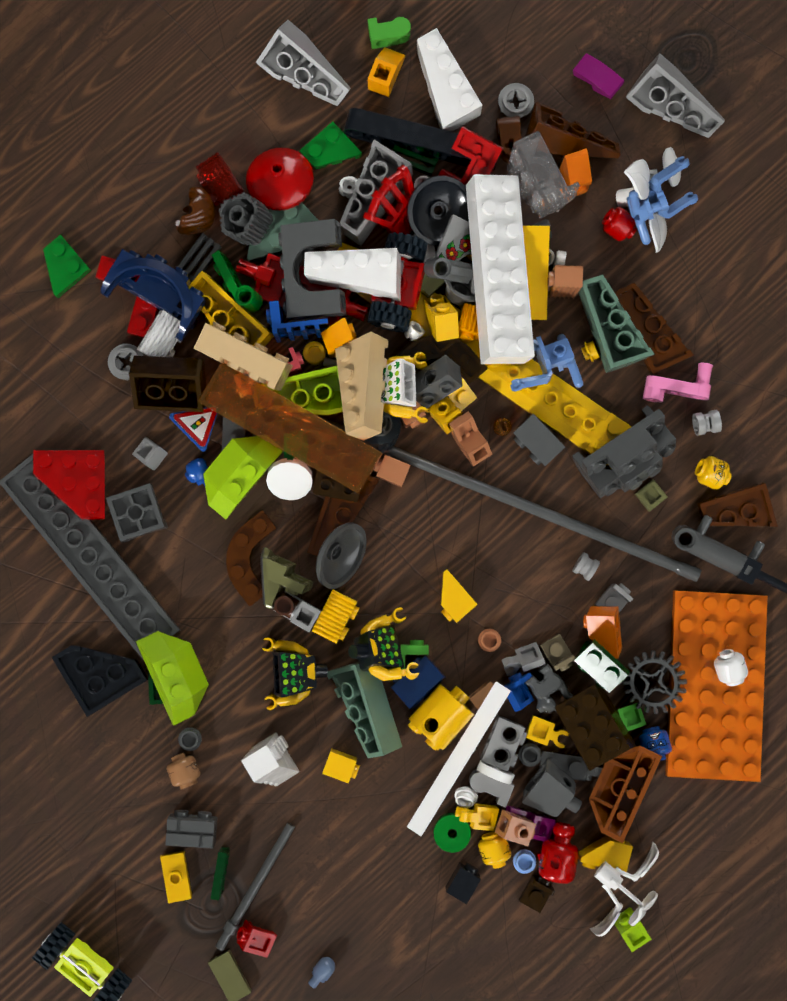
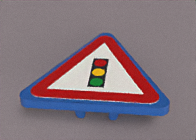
(196, 425)

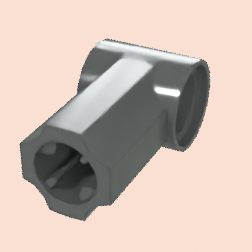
(449, 270)

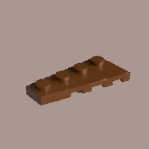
(657, 334)

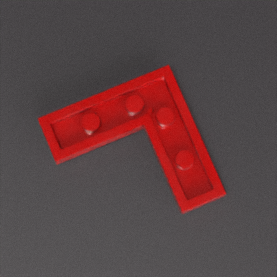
(143, 312)

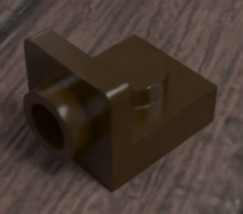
(536, 893)

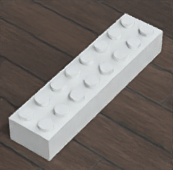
(499, 269)

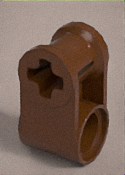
(508, 132)

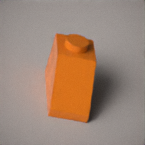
(575, 169)
(604, 627)

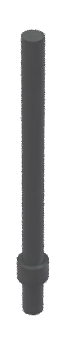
(232, 926)

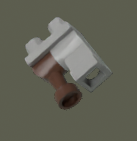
(297, 610)

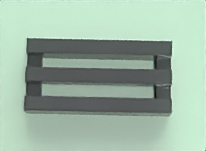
(209, 242)

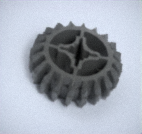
(643, 698)

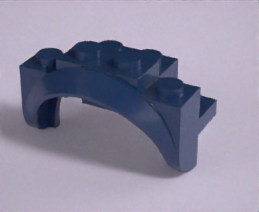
(158, 286)

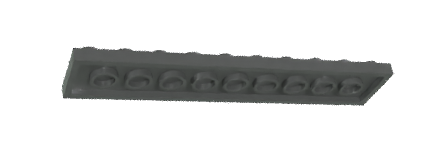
(89, 558)

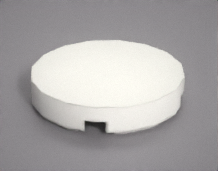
(289, 479)

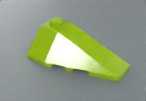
(314, 391)

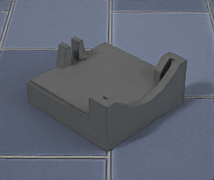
(136, 512)

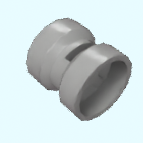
(707, 422)

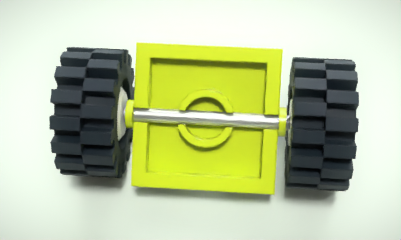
(81, 965)

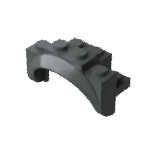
(630, 455)

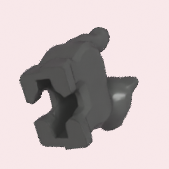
(544, 687)

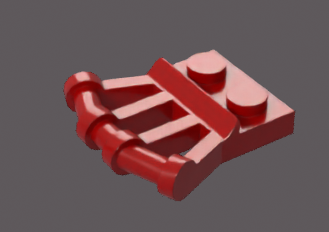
(397, 219)

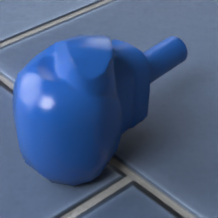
(195, 471)

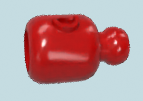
(558, 856)

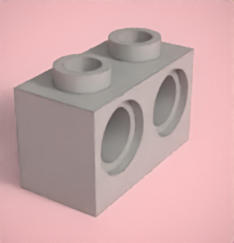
(497, 741)

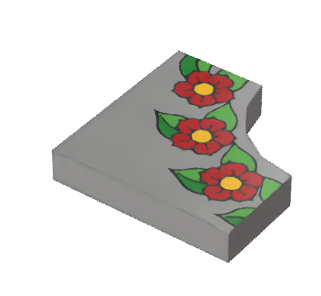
(455, 240)

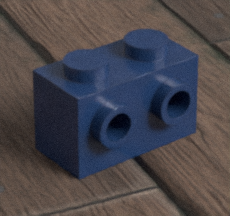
(415, 690)

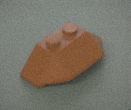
(622, 789)

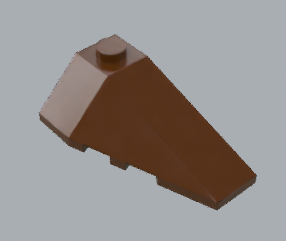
(567, 137)

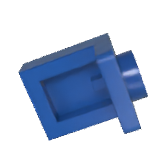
(520, 694)

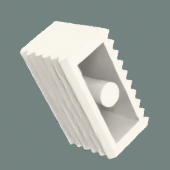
(161, 336)

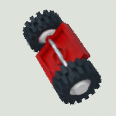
(395, 314)

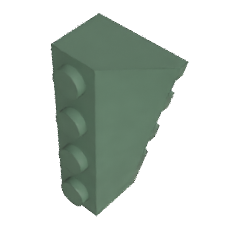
(611, 326)
(367, 708)

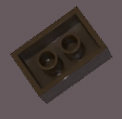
(167, 383)
(595, 726)

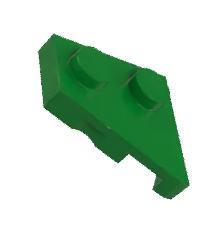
(330, 147)
(63, 266)

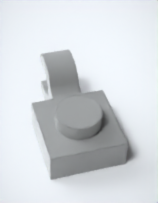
(526, 657)

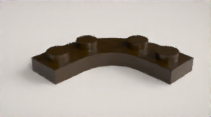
(454, 348)

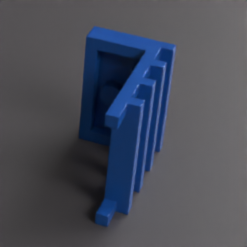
(281, 329)

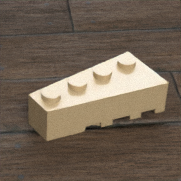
(243, 356)
(362, 384)

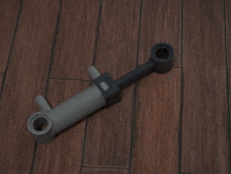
(741, 565)

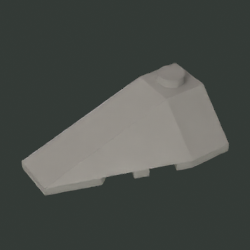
(297, 60)
(672, 96)

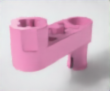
(657, 386)

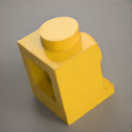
(444, 412)

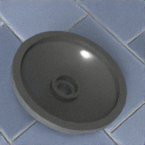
(341, 555)

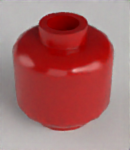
(619, 224)

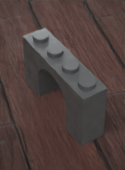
(295, 241)

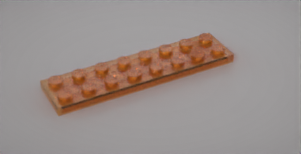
(290, 428)

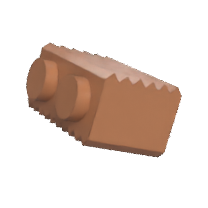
(565, 281)

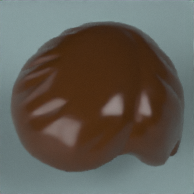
(199, 213)

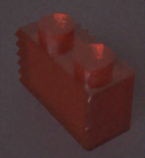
(218, 179)

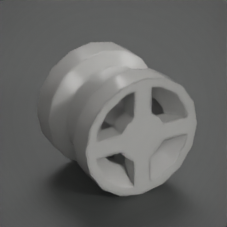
(586, 566)

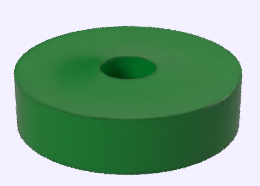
(451, 843)

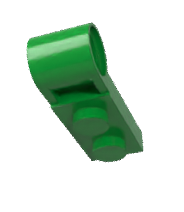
(233, 285)

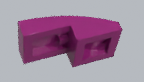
(599, 75)
(543, 826)

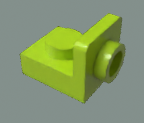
(635, 935)

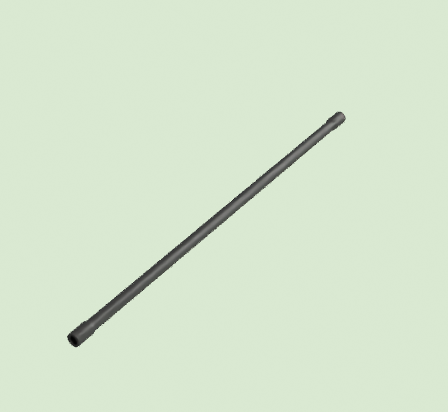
(680, 568)

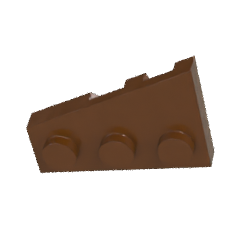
(741, 508)

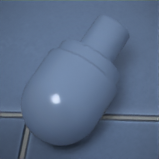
(322, 971)

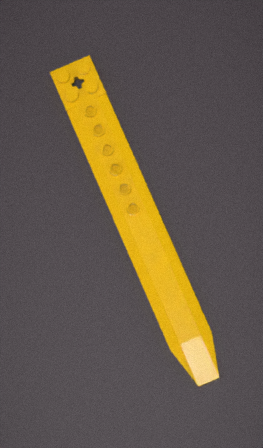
(552, 403)

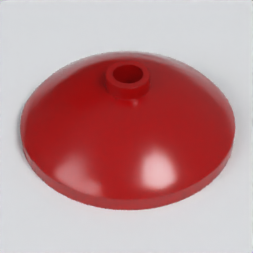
(282, 188)

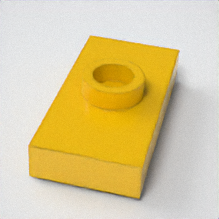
(176, 877)

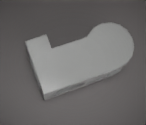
(483, 783)

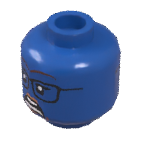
(656, 741)

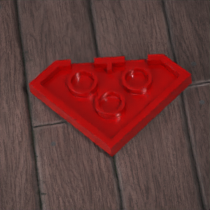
(74, 478)

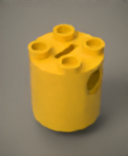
(448, 710)

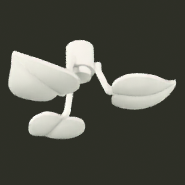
(640, 176)
(611, 879)

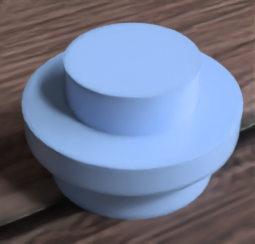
(524, 861)

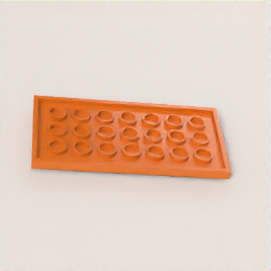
(717, 725)

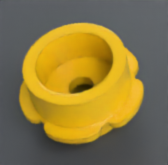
(590, 351)

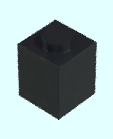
(463, 882)

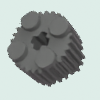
(245, 219)

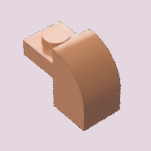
(470, 439)

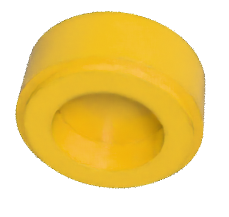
(314, 353)

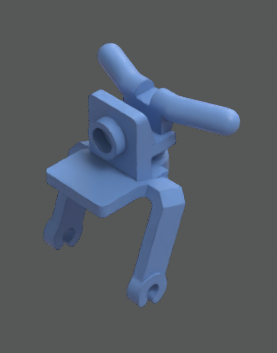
(656, 201)
(550, 356)

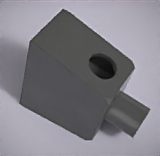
(551, 791)

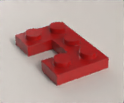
(479, 149)

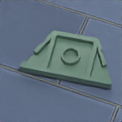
(270, 242)

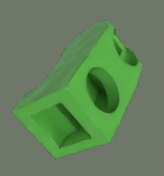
(388, 33)

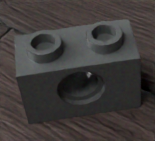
(437, 381)

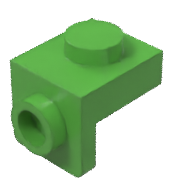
(415, 647)

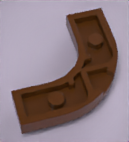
(239, 556)

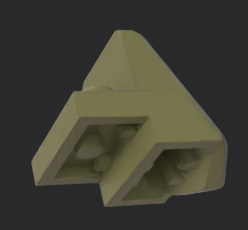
(278, 577)

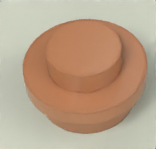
(489, 640)

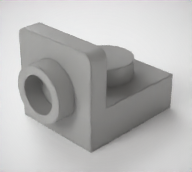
(615, 596)

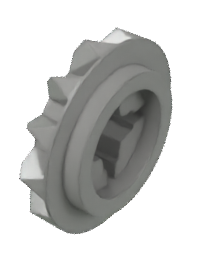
(522, 93)
(116, 366)

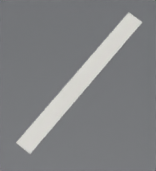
(458, 758)

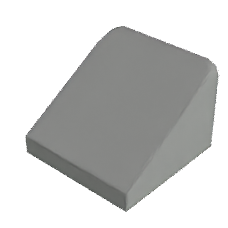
(149, 453)

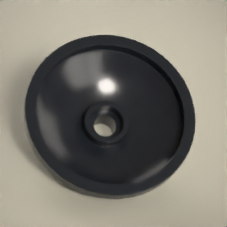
(433, 192)

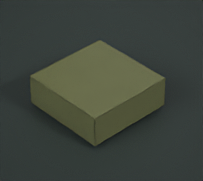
(651, 495)

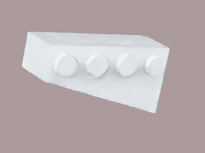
(448, 87)
(357, 270)
(270, 761)

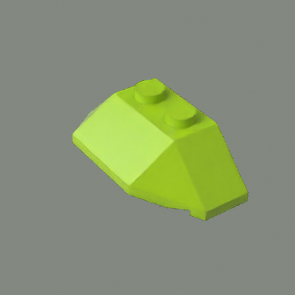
(237, 472)
(174, 673)

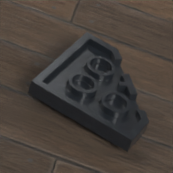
(98, 676)

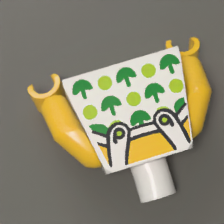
(401, 386)

